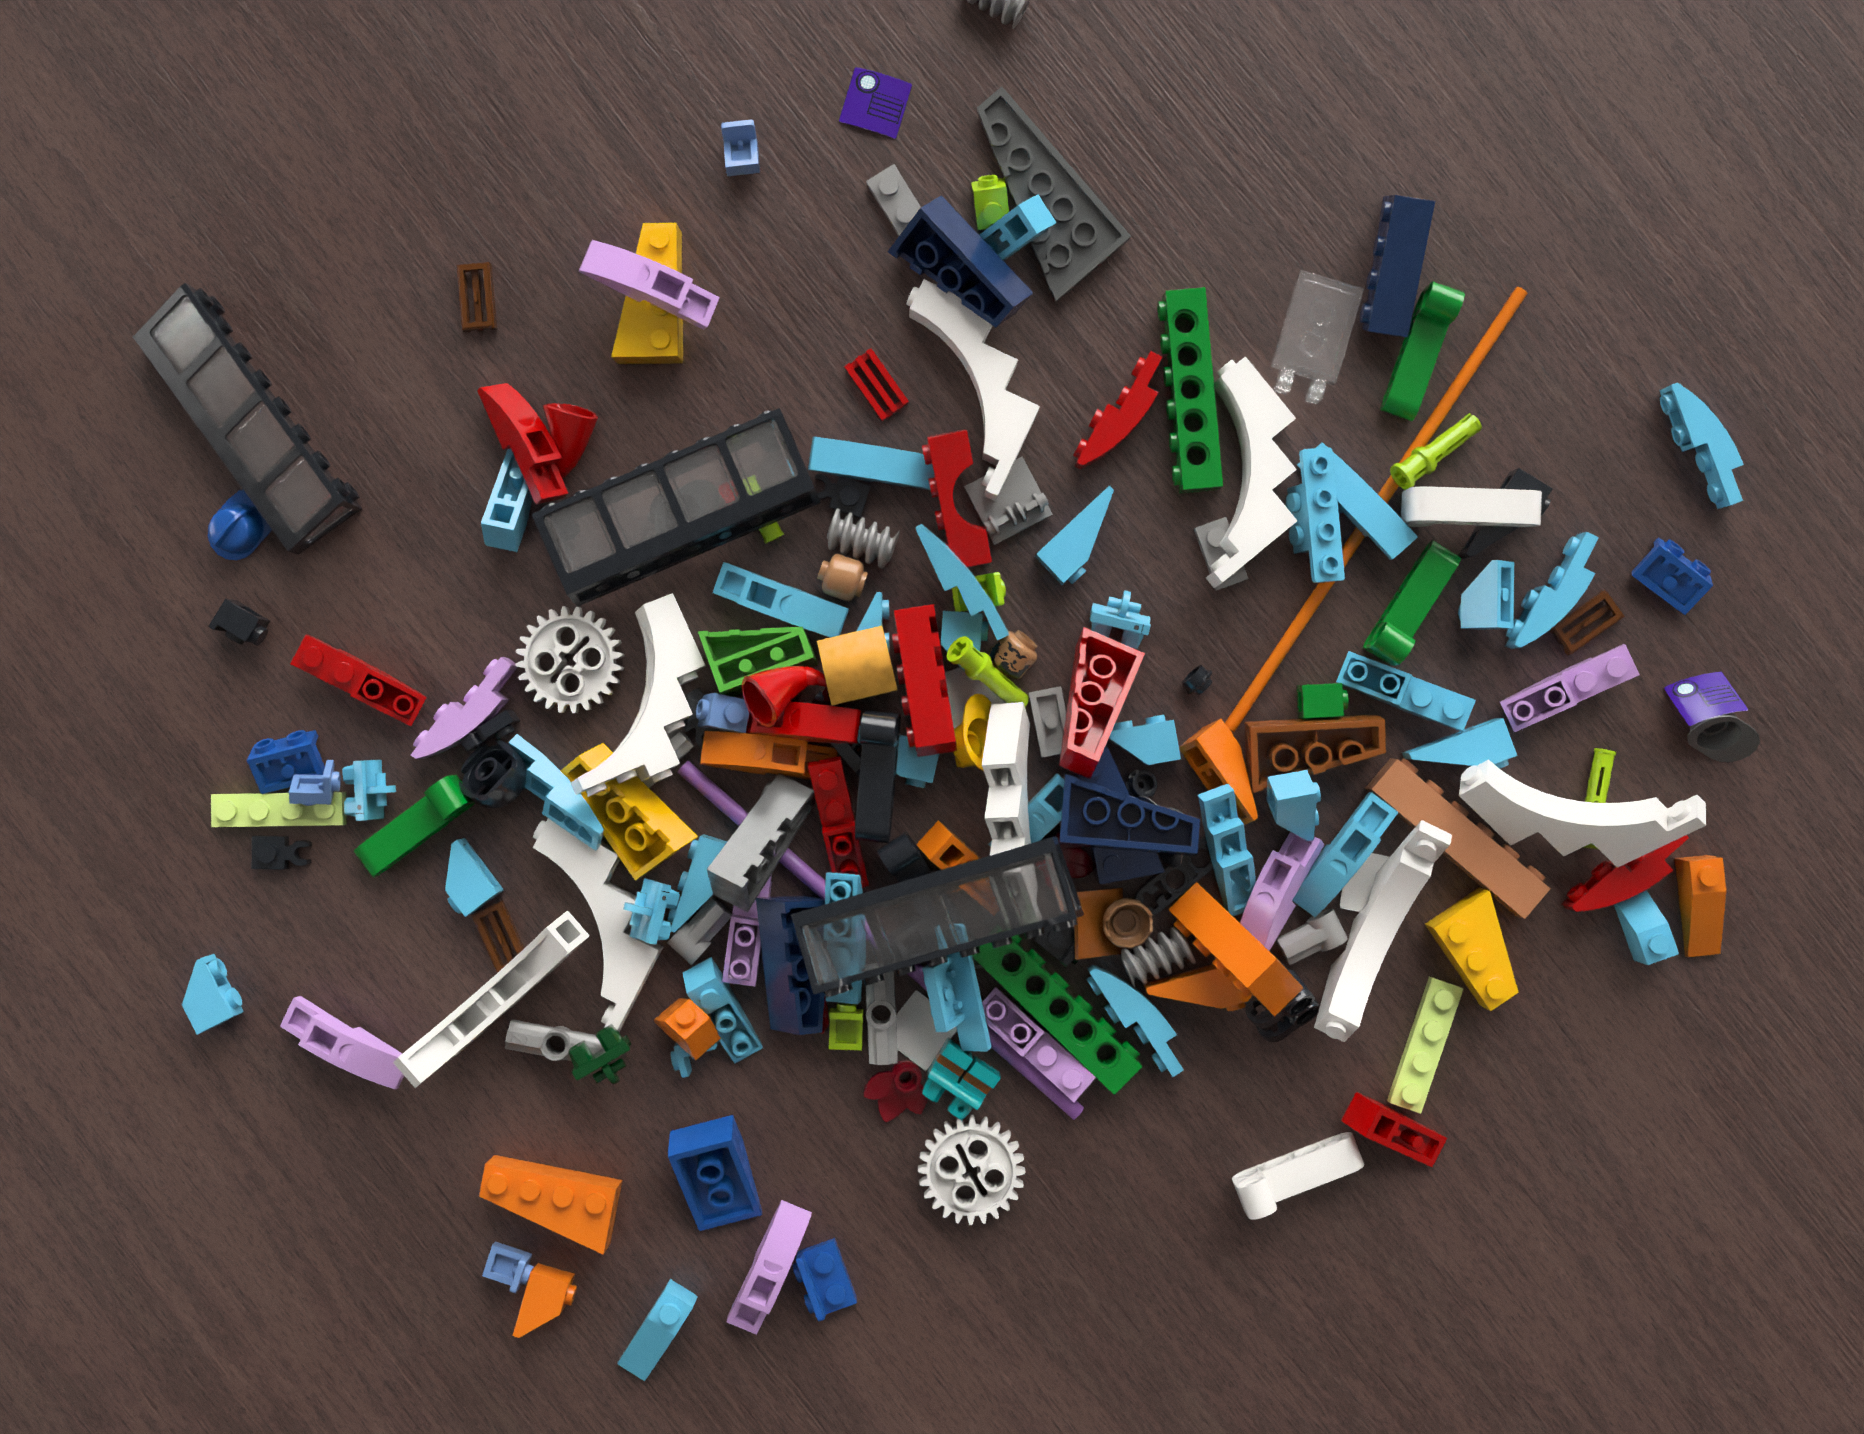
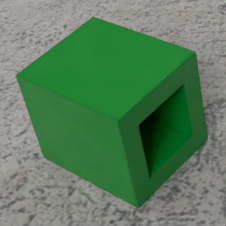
(1321, 700)

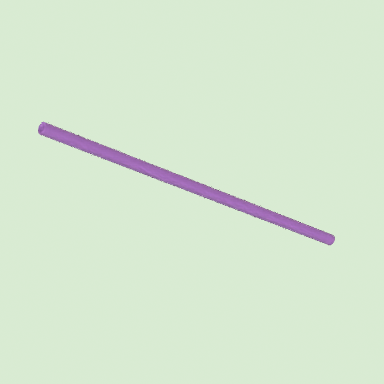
(817, 885)

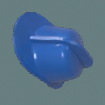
(237, 528)

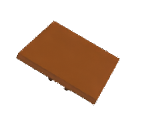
(1089, 932)

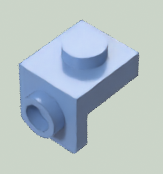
(740, 147)
(722, 713)
(315, 788)
(508, 1266)

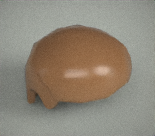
(1127, 923)

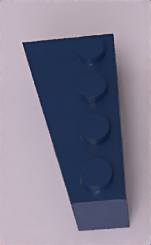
(1396, 264)
(1118, 821)
(1114, 864)

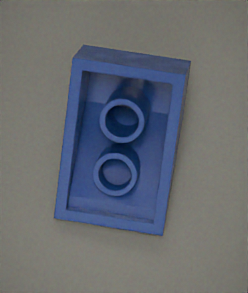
(714, 1172)

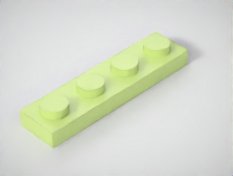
(273, 810)
(1425, 1044)

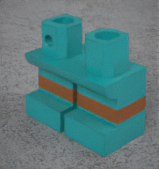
(969, 1088)

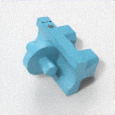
(1123, 616)
(369, 790)
(649, 911)

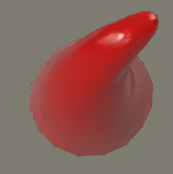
(571, 431)
(773, 689)

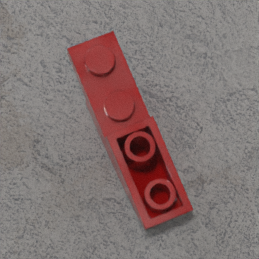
(1116, 424)
(528, 438)
(359, 679)
(812, 723)
(837, 817)
(1613, 884)

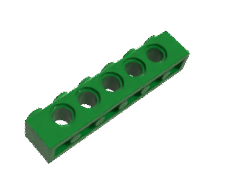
(1192, 306)
(1110, 1072)

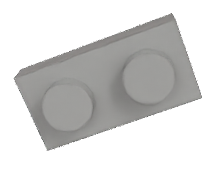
(894, 197)
(1209, 537)
(1049, 719)

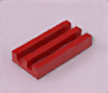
(860, 362)

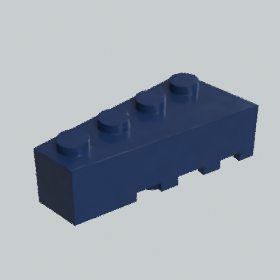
(961, 262)
(788, 987)

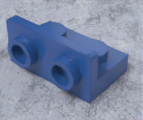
(1673, 575)
(278, 760)
(824, 1279)

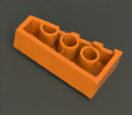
(1235, 949)
(557, 1198)

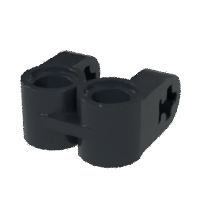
(1295, 1014)

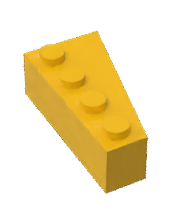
(644, 330)
(632, 816)

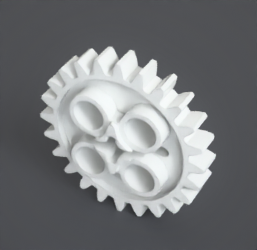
(548, 640)
(945, 1182)

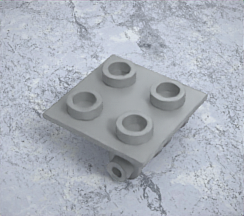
(1016, 507)

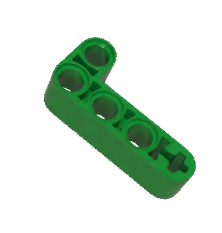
(1432, 315)
(1393, 632)
(413, 827)

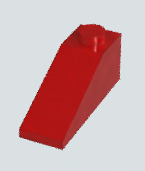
(1393, 1129)

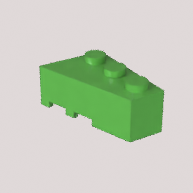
(748, 652)

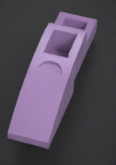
(649, 281)
(1569, 687)
(458, 721)
(1277, 886)
(744, 944)
(342, 1045)
(1036, 1045)
(769, 1267)

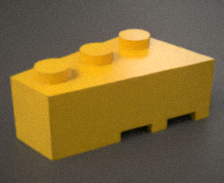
(1476, 948)

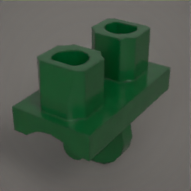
(587, 1062)

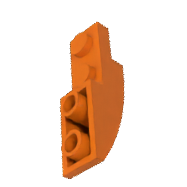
(761, 753)

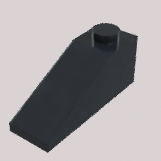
(1487, 535)

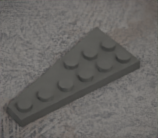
(1031, 167)

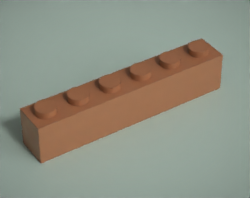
(1471, 845)

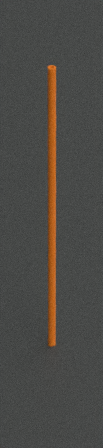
(1385, 493)

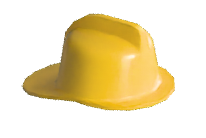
(972, 732)

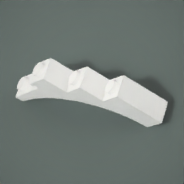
(670, 659)
(492, 999)

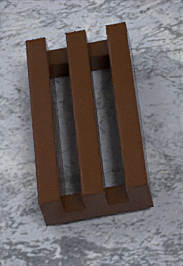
(479, 324)
(1563, 638)
(487, 940)

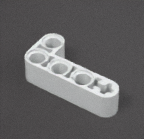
(1471, 507)
(1295, 1173)

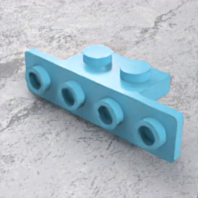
(1317, 516)
(957, 1001)

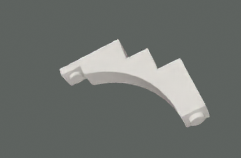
(1004, 414)
(1259, 512)
(1006, 775)
(1616, 829)
(1375, 927)
(625, 958)

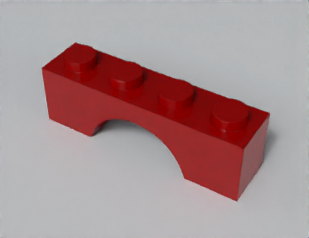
(949, 457)

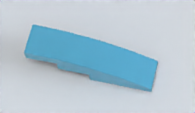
(869, 463)
(1369, 510)
(954, 573)
(560, 802)
(1227, 847)

